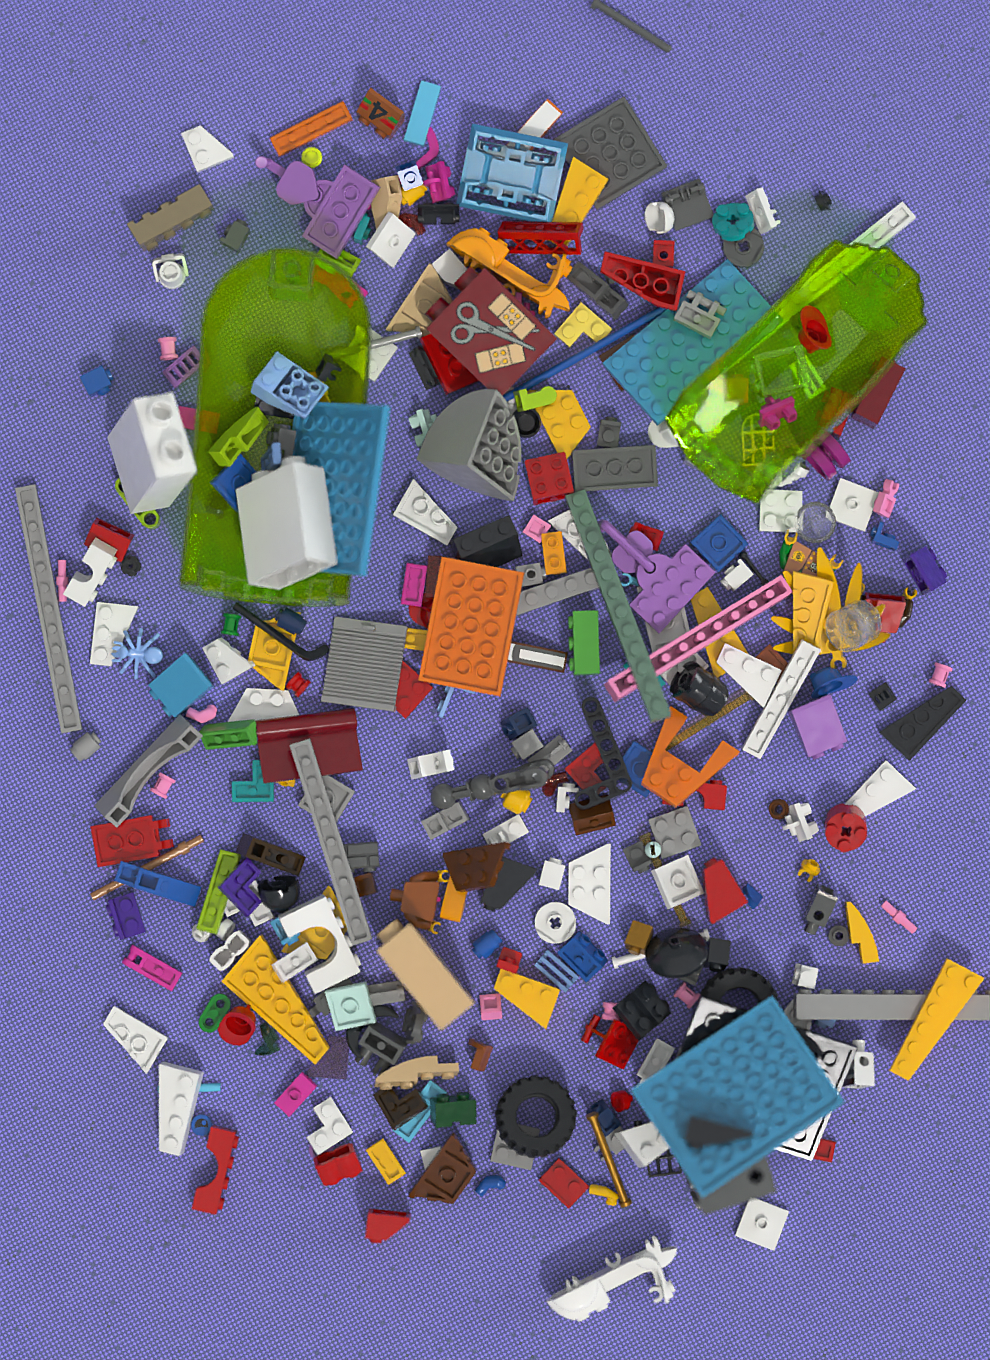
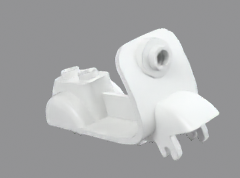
(590, 1293)

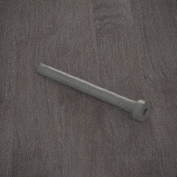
(631, 25)

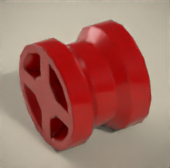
(298, 684)

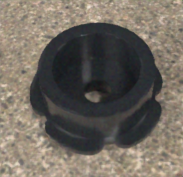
(125, 566)

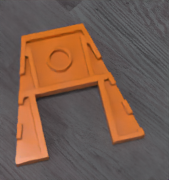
(673, 778)

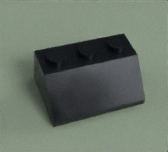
(489, 545)

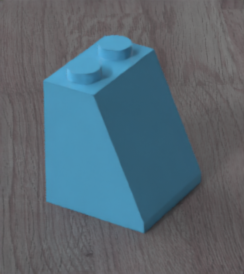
(180, 686)

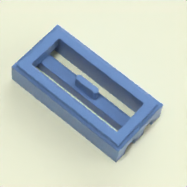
(569, 982)

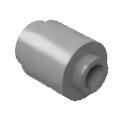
(85, 746)

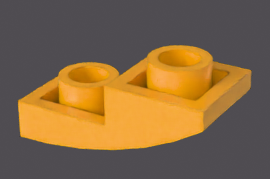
(453, 903)

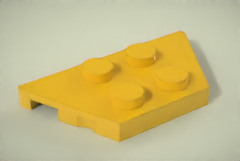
(564, 421)
(271, 656)
(319, 938)

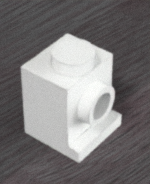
(736, 576)
(805, 976)

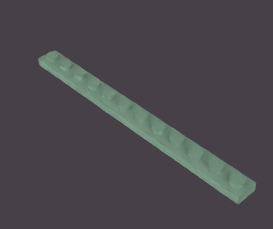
(618, 606)

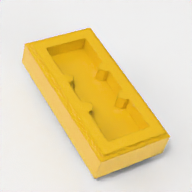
(385, 1161)

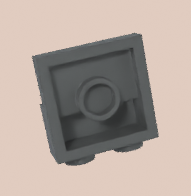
(283, 435)

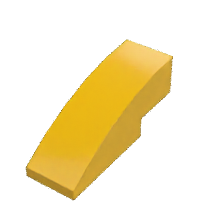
(861, 934)

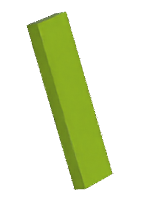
(215, 900)

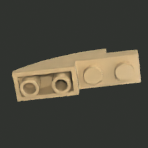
(407, 1073)

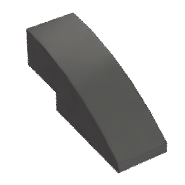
(597, 290)

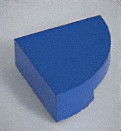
(753, 896)

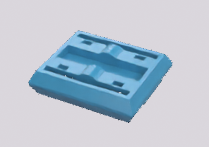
(511, 173)

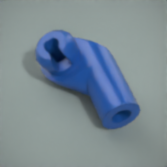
(490, 1181)

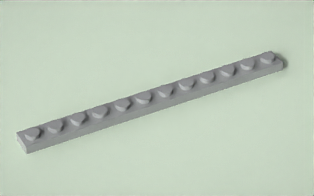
(48, 608)

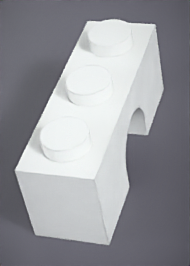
(99, 558)

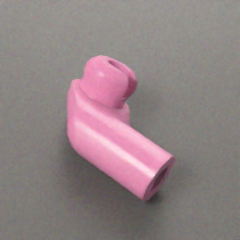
(202, 716)

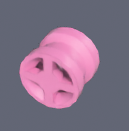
(609, 1013)

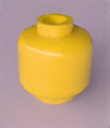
(517, 801)

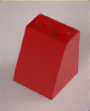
(720, 890)

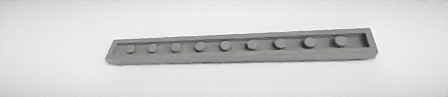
(331, 842)

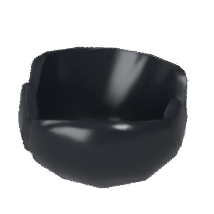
(527, 422)

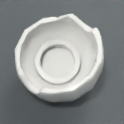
(659, 217)

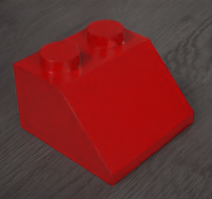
(384, 1224)

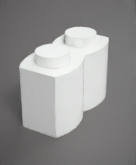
(226, 954)

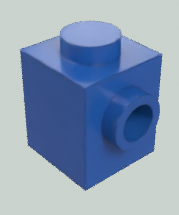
(97, 381)

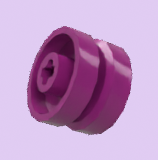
(828, 455)

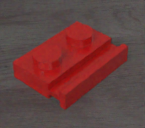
(563, 1183)

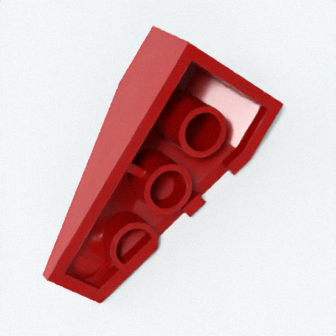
(648, 280)

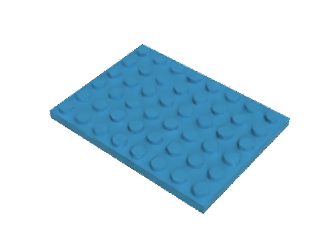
(350, 448)
(745, 1077)

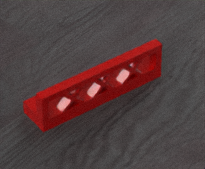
(542, 231)

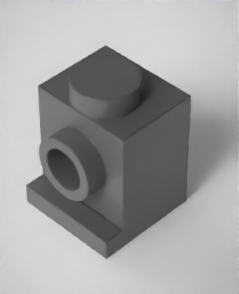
(235, 235)

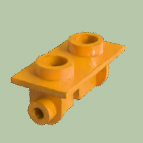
(553, 553)

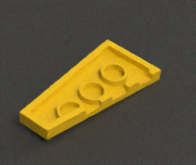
(579, 193)

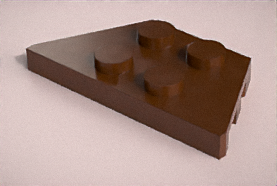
(475, 866)
(446, 1173)

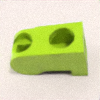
(542, 397)

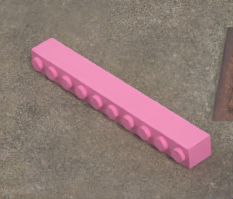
(704, 634)

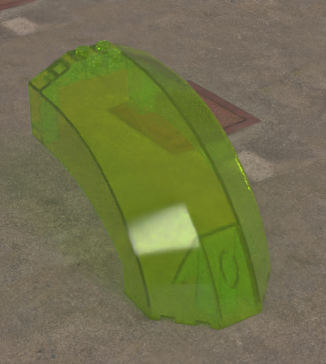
(872, 319)

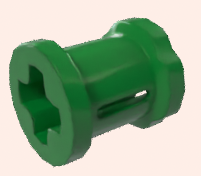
(230, 624)

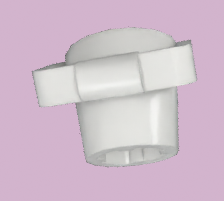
(171, 273)

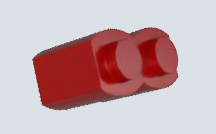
(338, 1164)

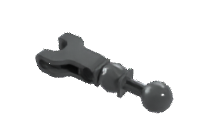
(483, 786)

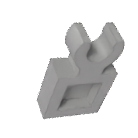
(613, 1142)

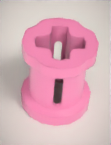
(168, 349)
(940, 674)
(162, 785)
(686, 995)

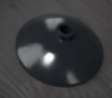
(676, 953)

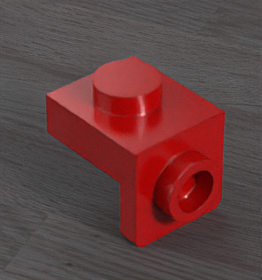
(652, 534)

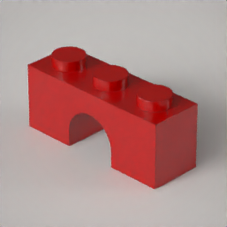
(713, 795)

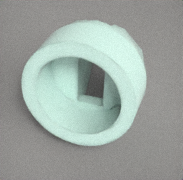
(657, 849)

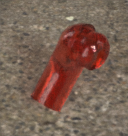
(411, 220)
(550, 786)

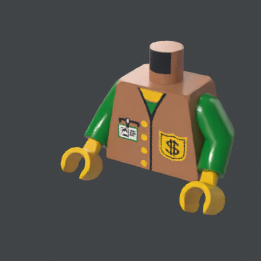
(800, 558)

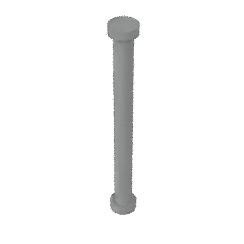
(396, 338)

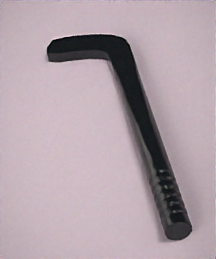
(302, 653)

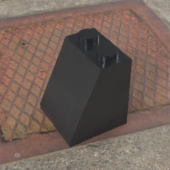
(509, 881)

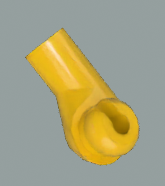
(605, 1192)

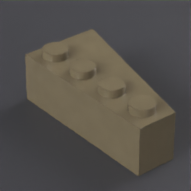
(171, 218)

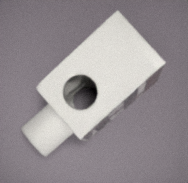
(861, 1069)

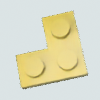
(582, 321)

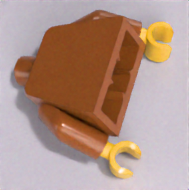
(420, 899)

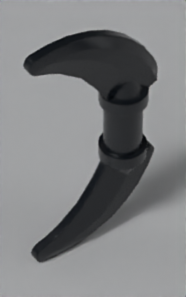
(352, 1034)

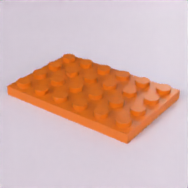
(471, 626)

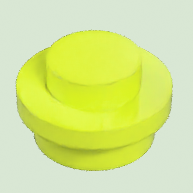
(311, 157)

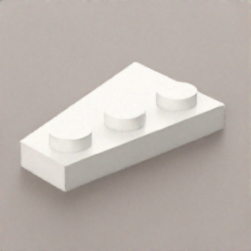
(424, 514)
(136, 1037)

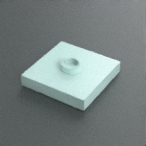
(350, 1006)

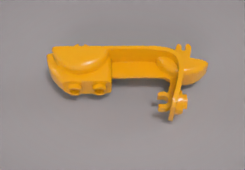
(485, 252)

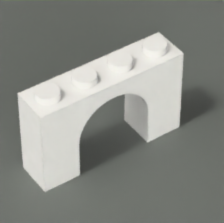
(341, 962)

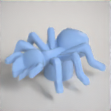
(141, 654)

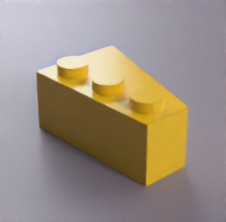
(529, 995)

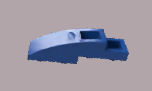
(158, 883)

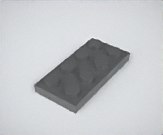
(615, 468)

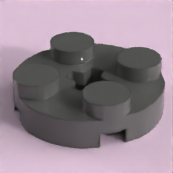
(746, 258)
(413, 1023)

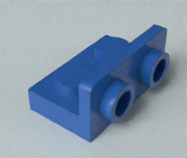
(583, 956)

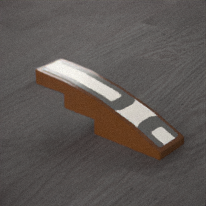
(537, 657)

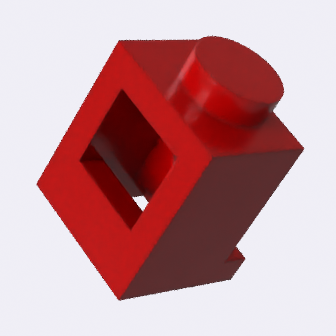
(663, 246)

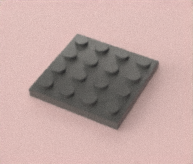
(616, 148)

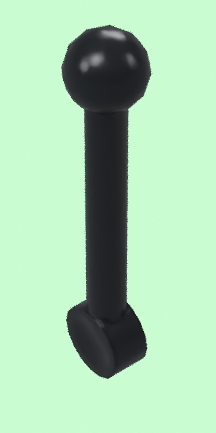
(743, 555)

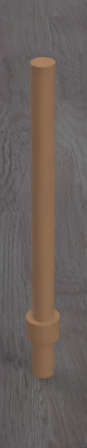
(183, 848)

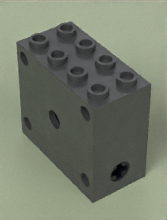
(740, 1189)

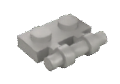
(696, 318)

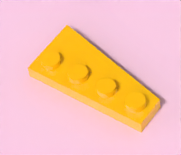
(810, 605)
(704, 608)

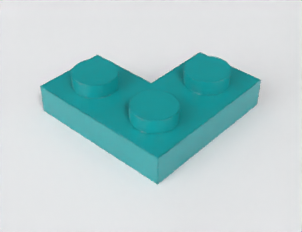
(253, 790)

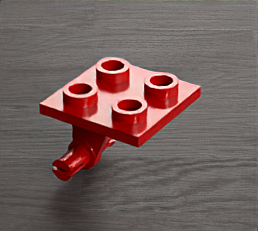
(617, 1043)

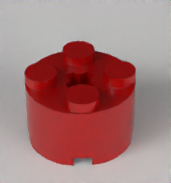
(845, 838)

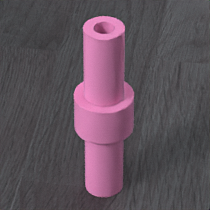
(62, 581)
(899, 917)

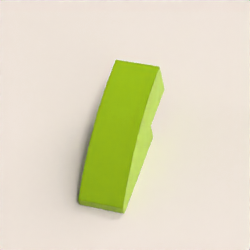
(238, 437)

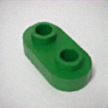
(214, 1012)

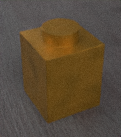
(638, 937)

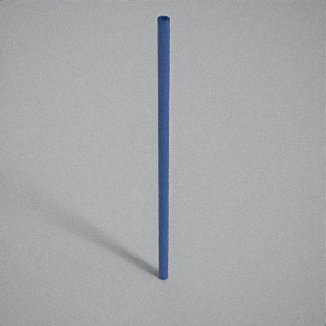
(586, 352)

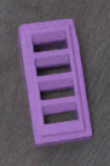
(185, 356)

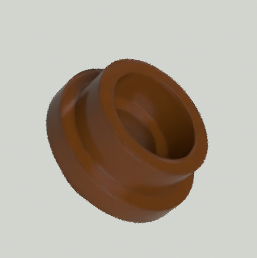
(773, 809)

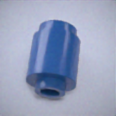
(486, 944)

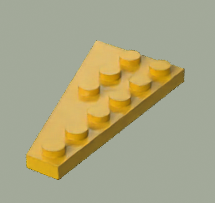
(275, 1001)

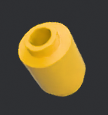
(412, 195)

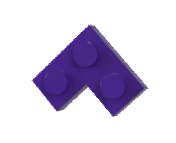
(236, 887)

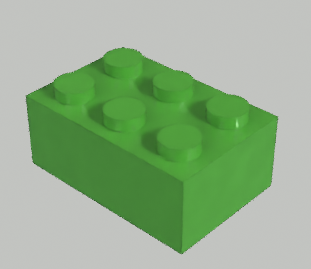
(584, 643)

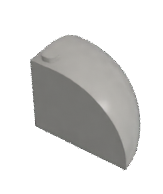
(475, 445)

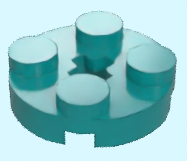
(729, 212)

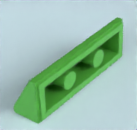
(229, 734)

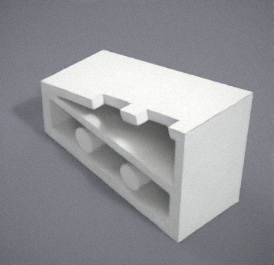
(642, 1143)

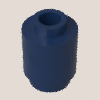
(290, 621)

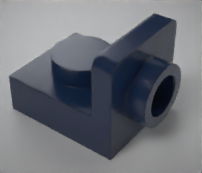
(518, 723)
(606, 1118)

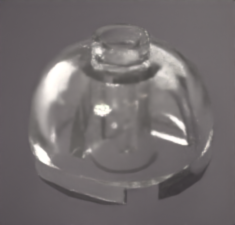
(815, 522)

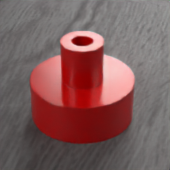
(621, 1100)

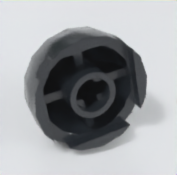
(279, 894)

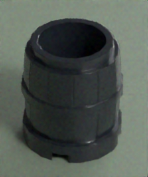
(699, 689)

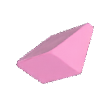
(490, 1006)

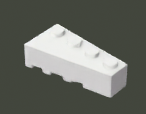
(177, 1102)

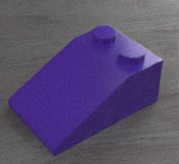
(925, 570)

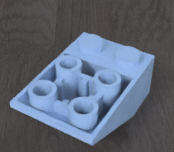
(288, 386)

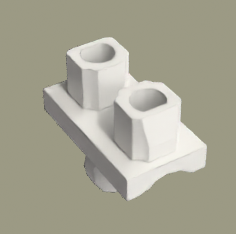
(797, 823)

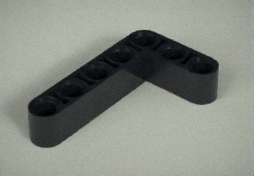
(606, 756)

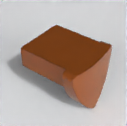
(481, 1056)

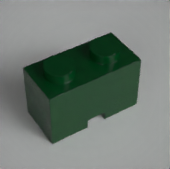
(454, 1108)

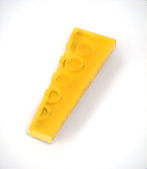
(943, 1003)

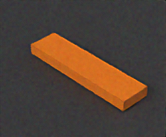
(311, 128)

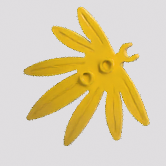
(854, 591)

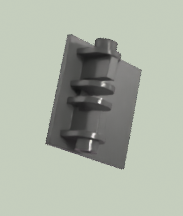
(688, 204)

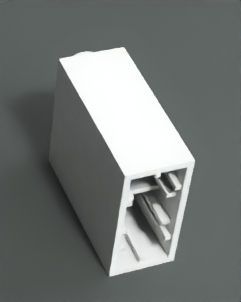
(151, 453)
(286, 524)

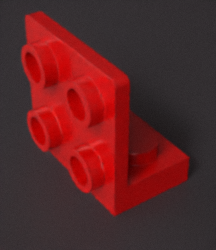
(549, 478)

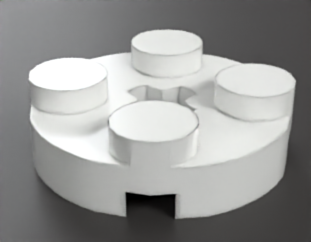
(543, 923)

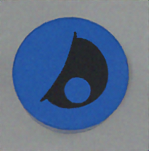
(201, 1124)

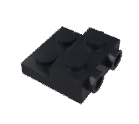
(642, 1010)

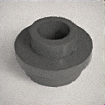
(831, 935)

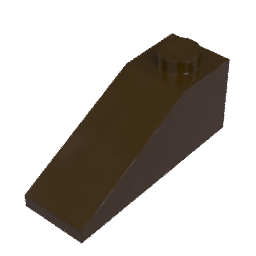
(270, 854)

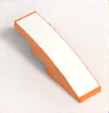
(540, 122)

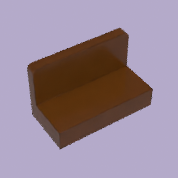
(593, 818)

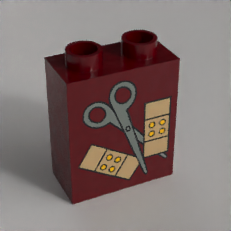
(489, 330)

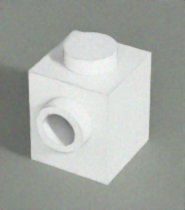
(552, 873)

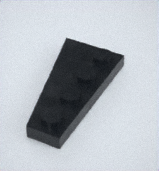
(920, 725)

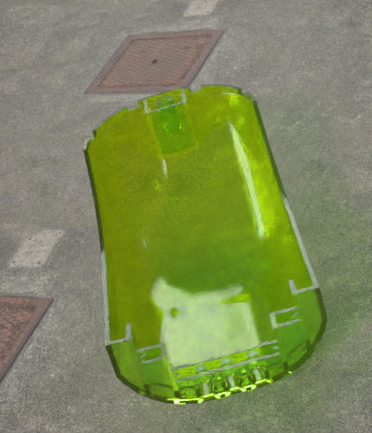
(259, 307)

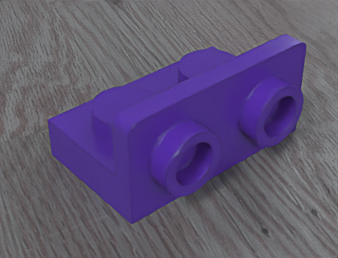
(126, 916)

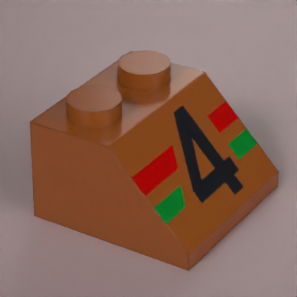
(380, 114)

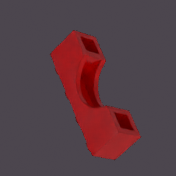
(220, 1143)

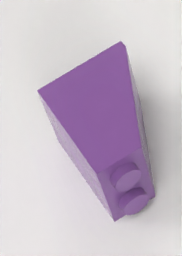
(818, 727)

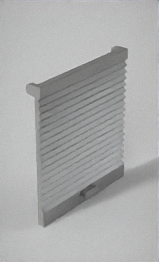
(364, 664)

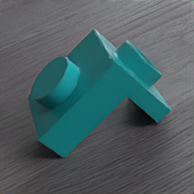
(363, 230)

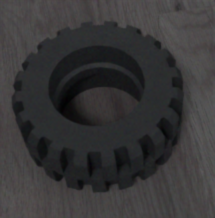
(739, 978)
(564, 1116)

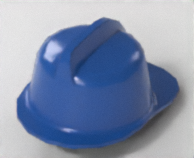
(830, 680)

